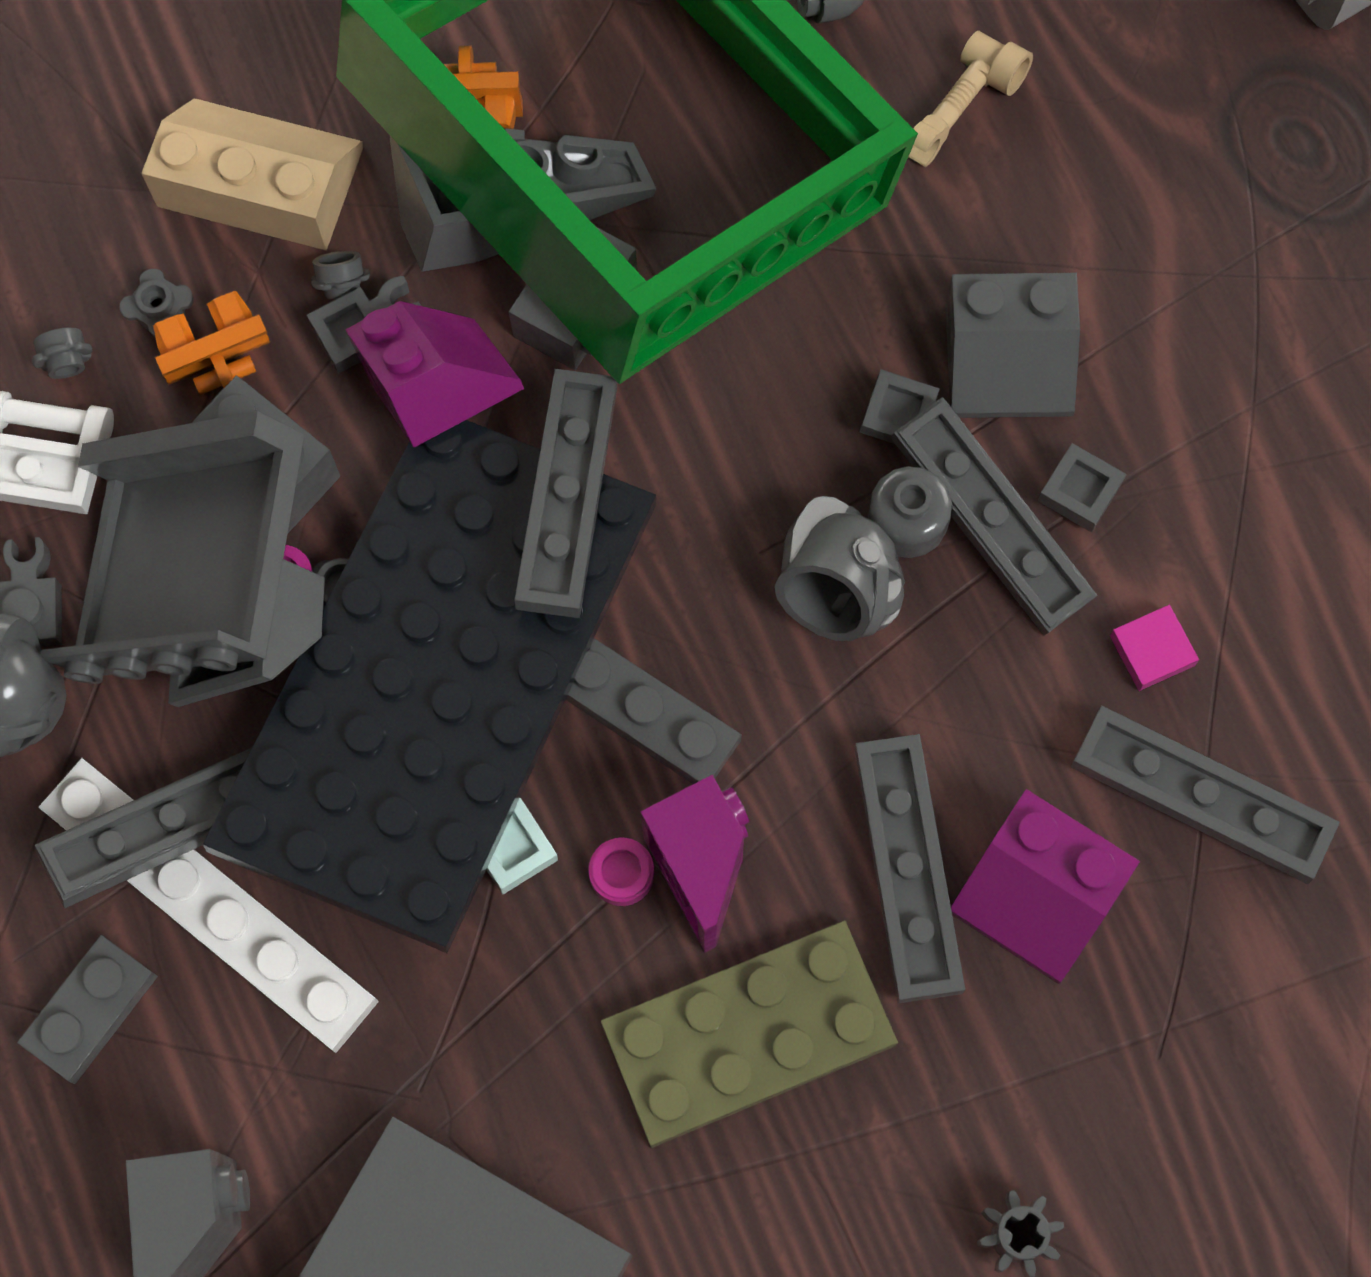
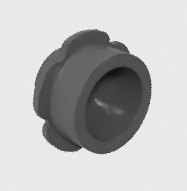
(338, 273)
(61, 352)

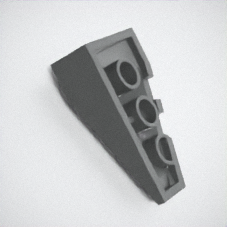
(590, 171)

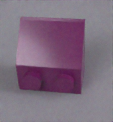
(430, 367)
(699, 851)
(1043, 886)

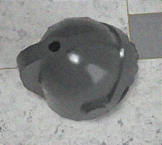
(839, 572)
(29, 687)

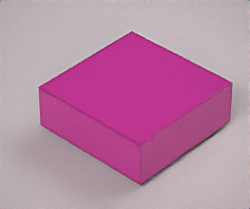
(1154, 647)

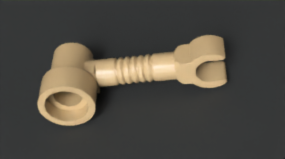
(988, 64)

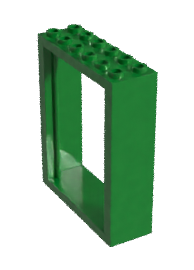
(556, 246)

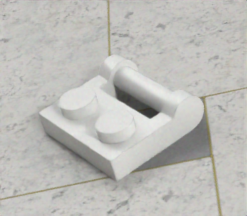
(44, 470)

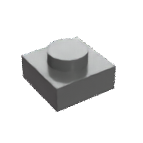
(895, 403)
(1081, 487)

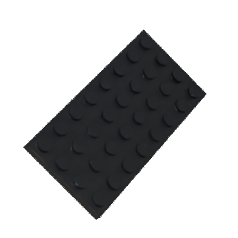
(423, 695)

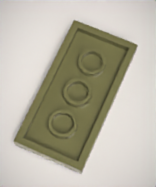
(748, 1033)

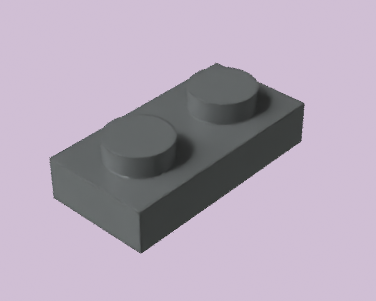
(87, 1009)

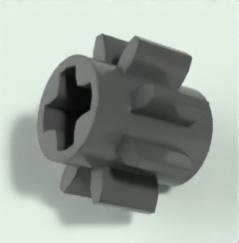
(1039, 1231)

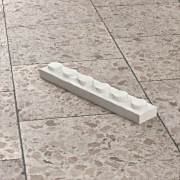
(229, 921)

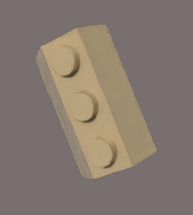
(251, 172)

